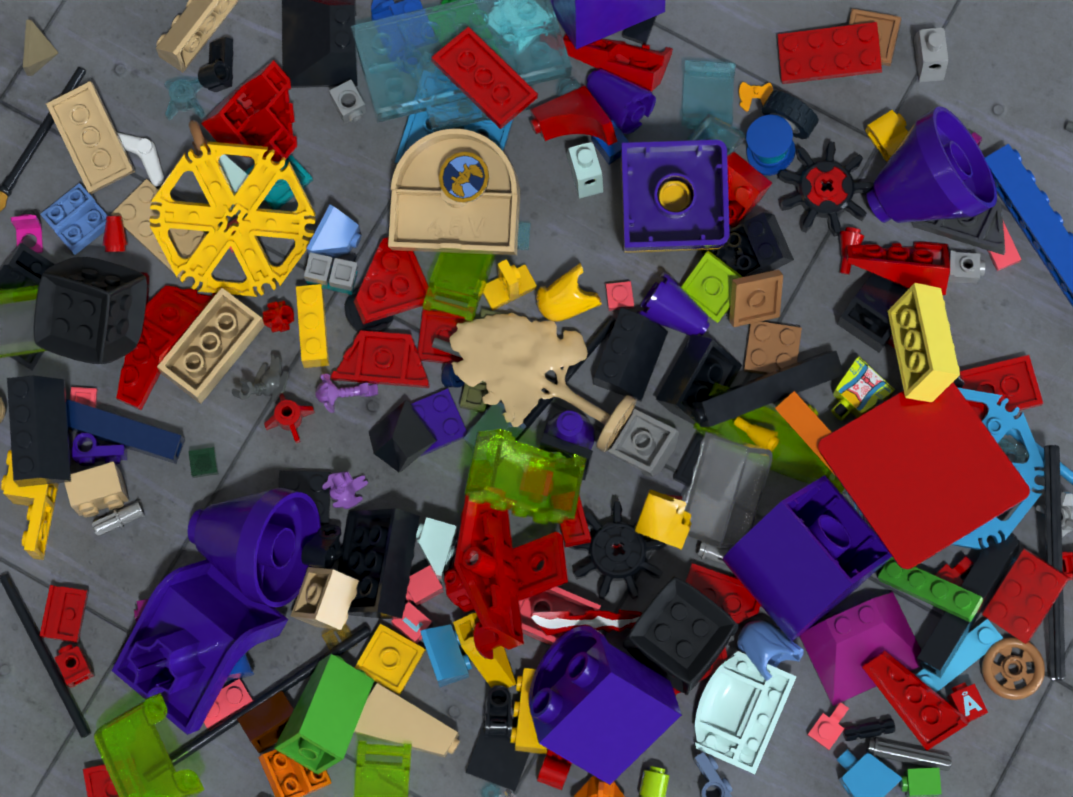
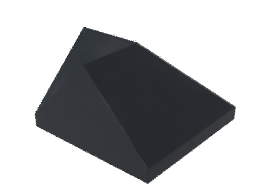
(401, 437)

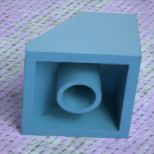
(445, 655)

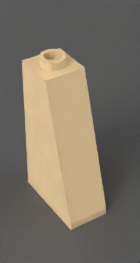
(400, 722)

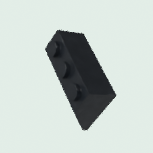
(630, 355)
(694, 375)

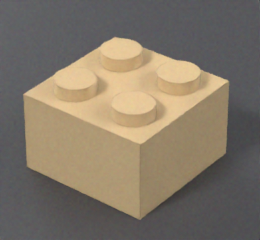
(97, 490)
(325, 598)

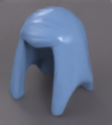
(766, 645)

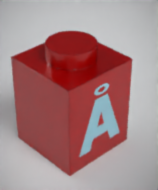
(967, 701)

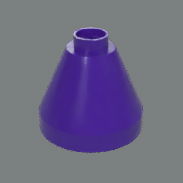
(934, 174)
(258, 542)

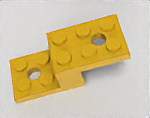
(40, 511)

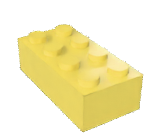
(923, 342)

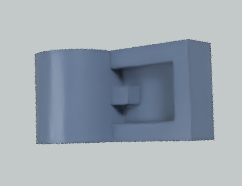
(708, 769)

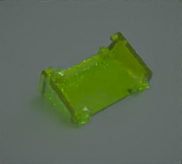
(138, 756)

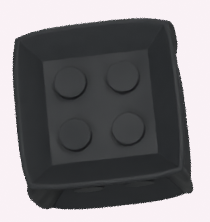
(90, 310)
(680, 634)

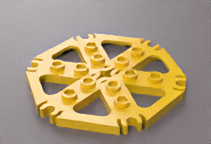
(244, 239)

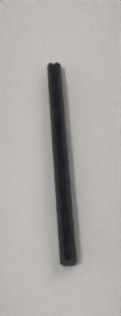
(1054, 558)

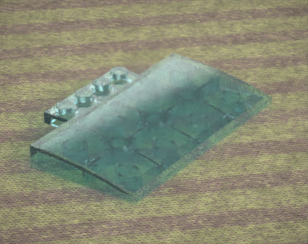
(399, 51)

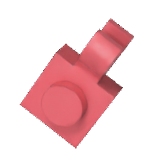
(827, 728)

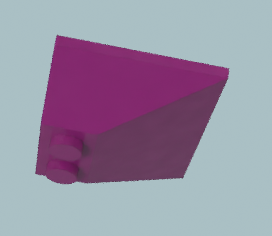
(851, 638)

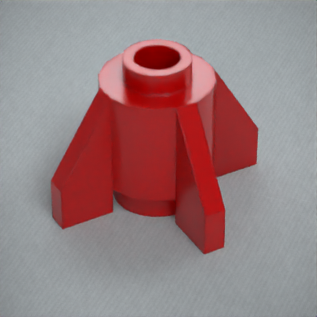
(288, 422)

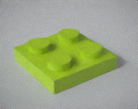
(711, 286)

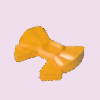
(748, 92)

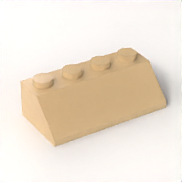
(192, 31)

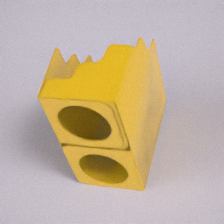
(664, 519)

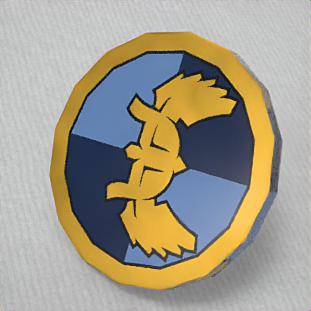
(464, 177)

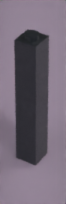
(767, 389)
(982, 581)

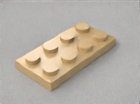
(90, 137)
(136, 217)

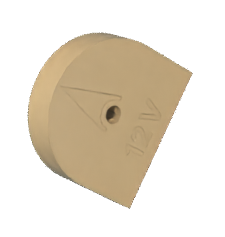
(432, 222)

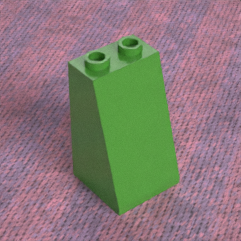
(325, 715)

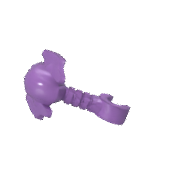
(328, 392)
(344, 489)

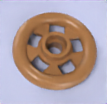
(197, 136)
(1008, 690)

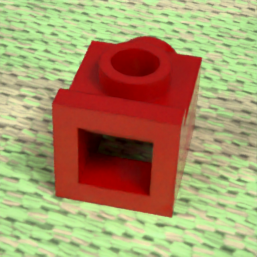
(78, 673)

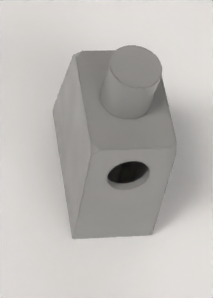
(929, 50)

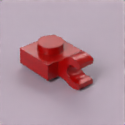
(953, 575)

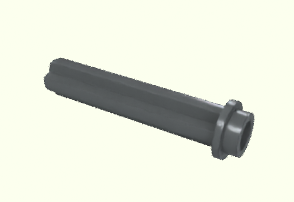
(909, 755)

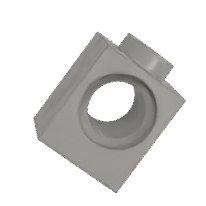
(346, 92)

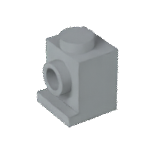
(959, 273)

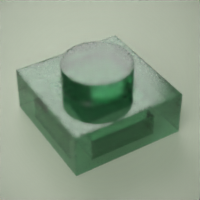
(203, 462)

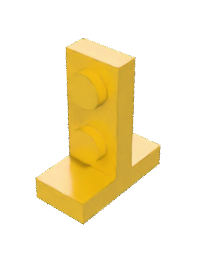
(509, 285)

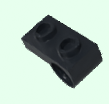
(218, 73)

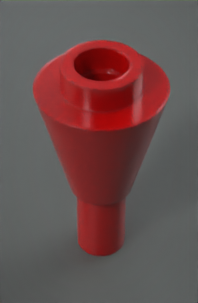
(849, 237)

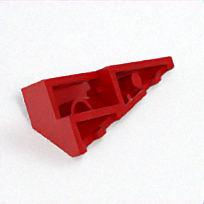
(629, 62)

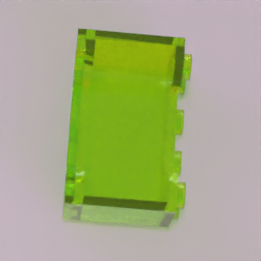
(523, 478)

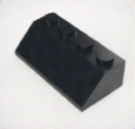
(38, 430)

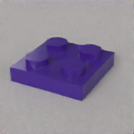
(441, 418)

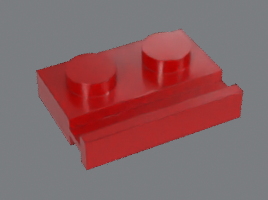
(64, 614)

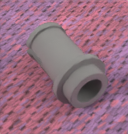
(711, 552)

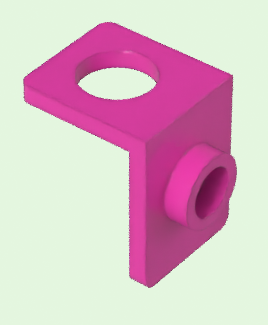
(28, 224)

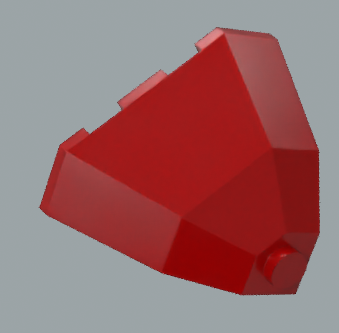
(257, 114)

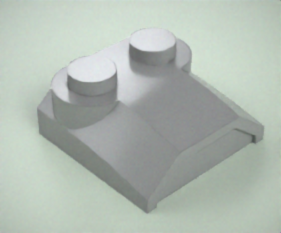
(645, 443)

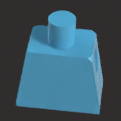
(866, 776)

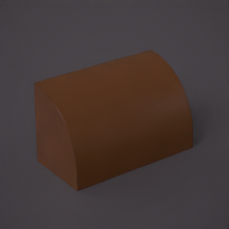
(266, 721)

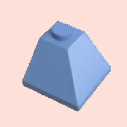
(334, 235)

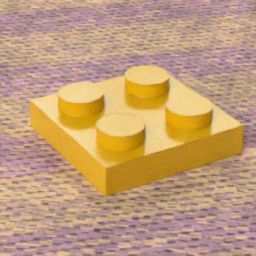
(390, 659)

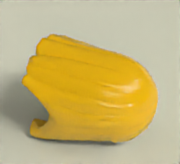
(565, 297)

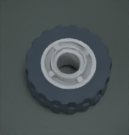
(797, 113)

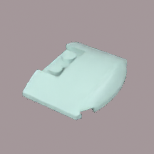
(740, 711)

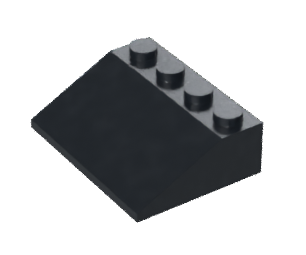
(380, 556)

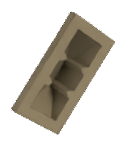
(37, 49)

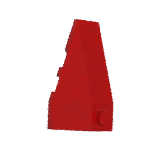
(921, 264)

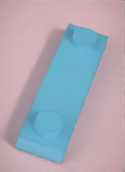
(971, 650)

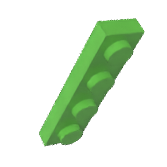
(931, 590)

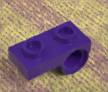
(98, 453)

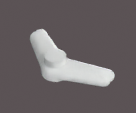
(147, 153)

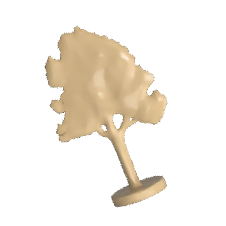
(513, 362)

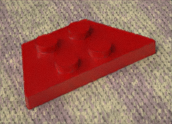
(169, 317)
(382, 360)

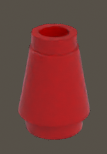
(114, 234)

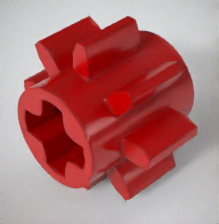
(278, 316)

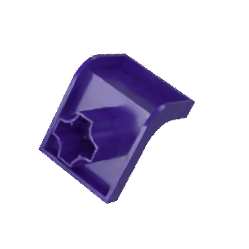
(192, 640)

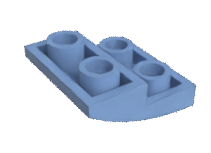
(76, 219)

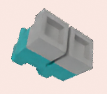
(335, 277)

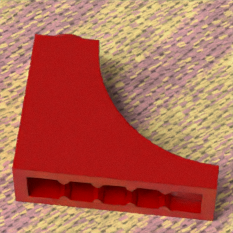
(573, 114)

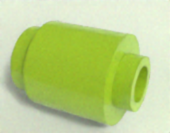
(654, 782)

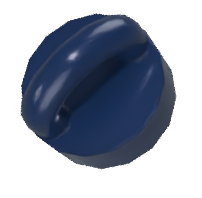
(449, 378)

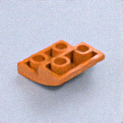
(289, 777)

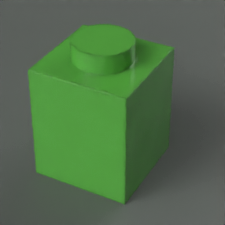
(921, 782)

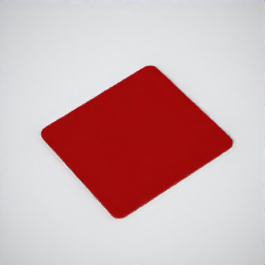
(923, 473)

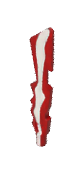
(559, 621)

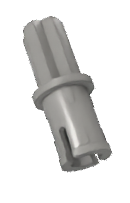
(117, 519)

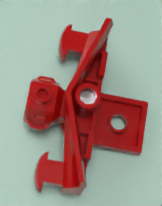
(496, 577)

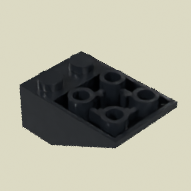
(755, 246)
(867, 312)

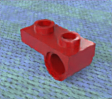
(554, 770)

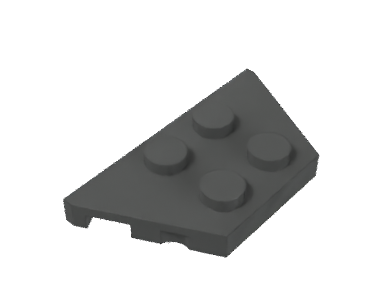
(980, 231)

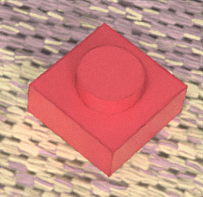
(619, 296)

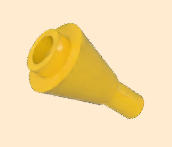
(759, 435)

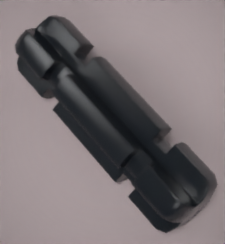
(869, 729)

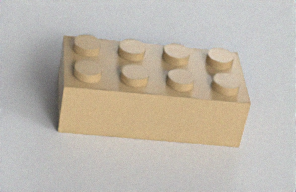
(211, 345)

